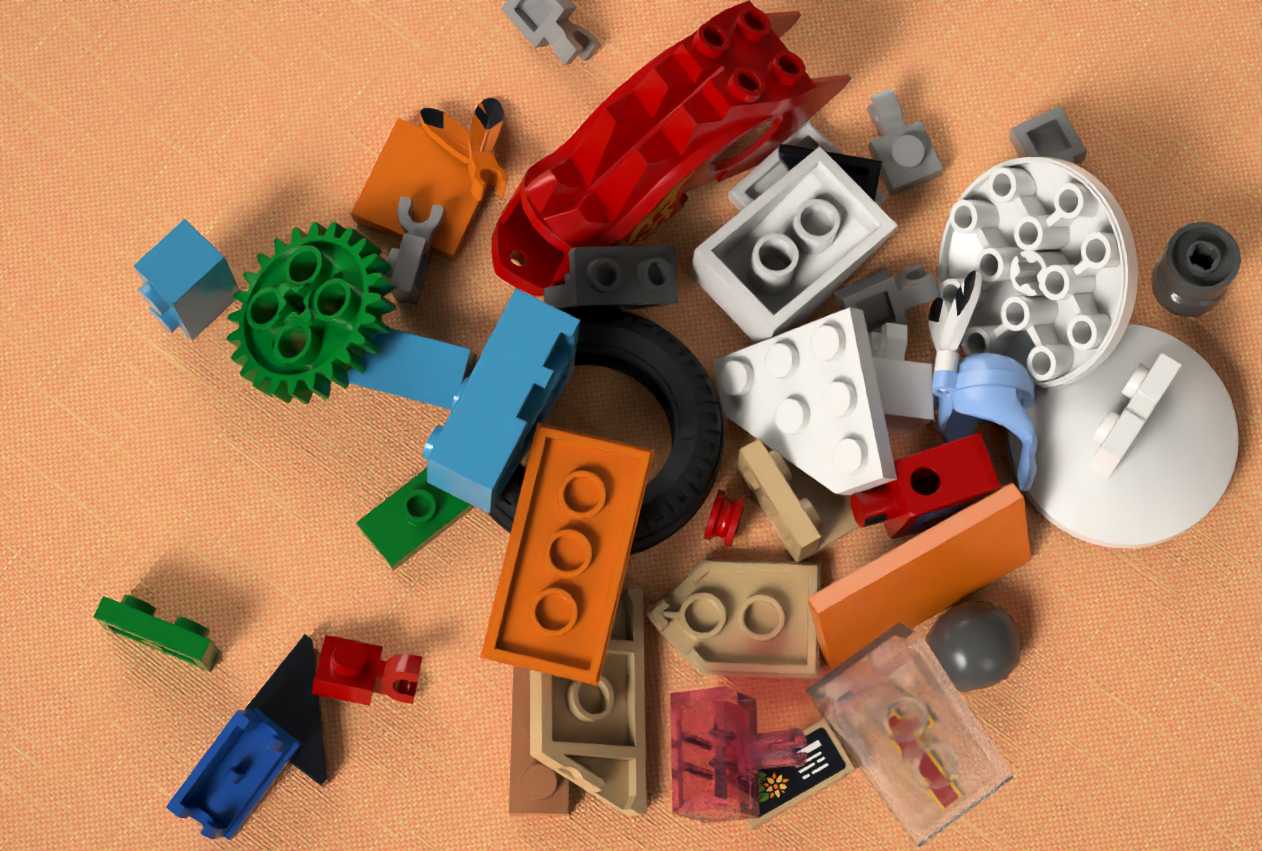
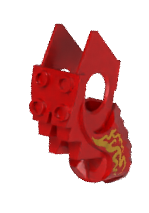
(657, 142)

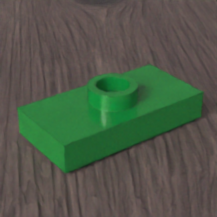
(411, 519)

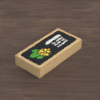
(789, 786)

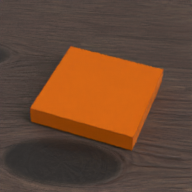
(429, 175)

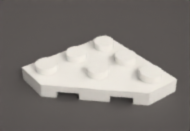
(814, 401)

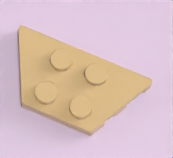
(599, 731)

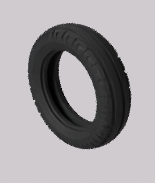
(689, 400)

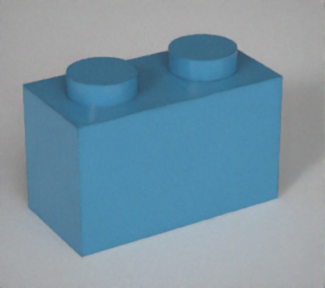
(186, 281)

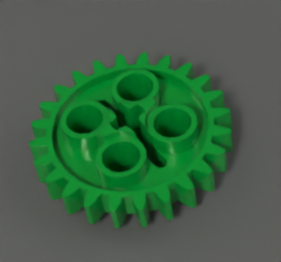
(311, 312)

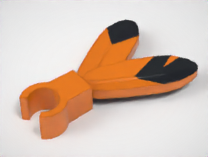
(473, 147)

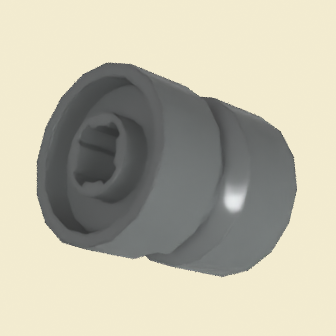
(1195, 269)

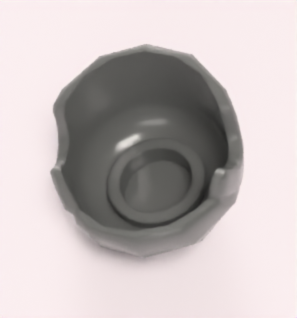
(975, 644)

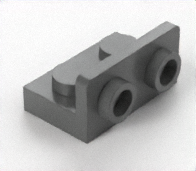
(617, 278)

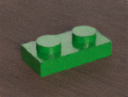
(136, 621)

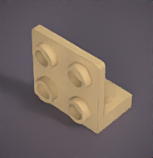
(796, 504)

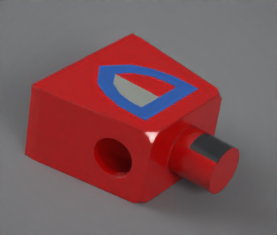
(928, 488)

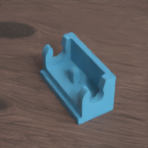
(415, 368)

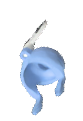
(980, 385)

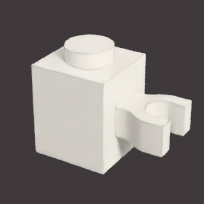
(902, 384)

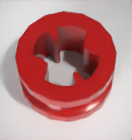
(724, 518)

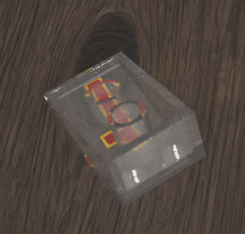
(910, 732)

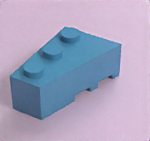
(502, 401)

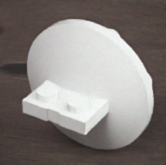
(1050, 263)
(1133, 444)

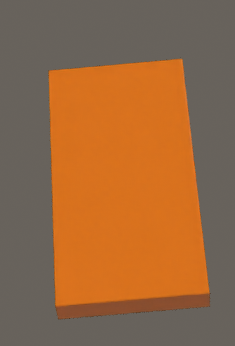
(567, 554)
(923, 575)

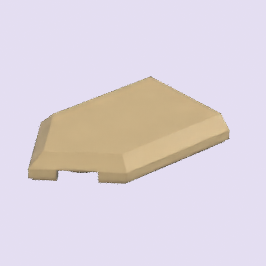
(744, 619)

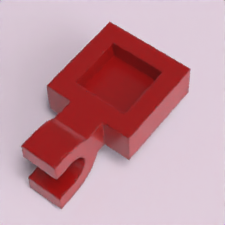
(355, 670)

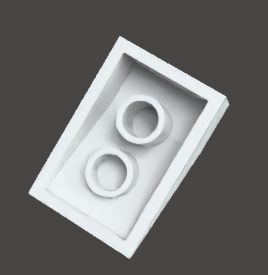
(791, 248)

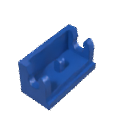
(235, 774)

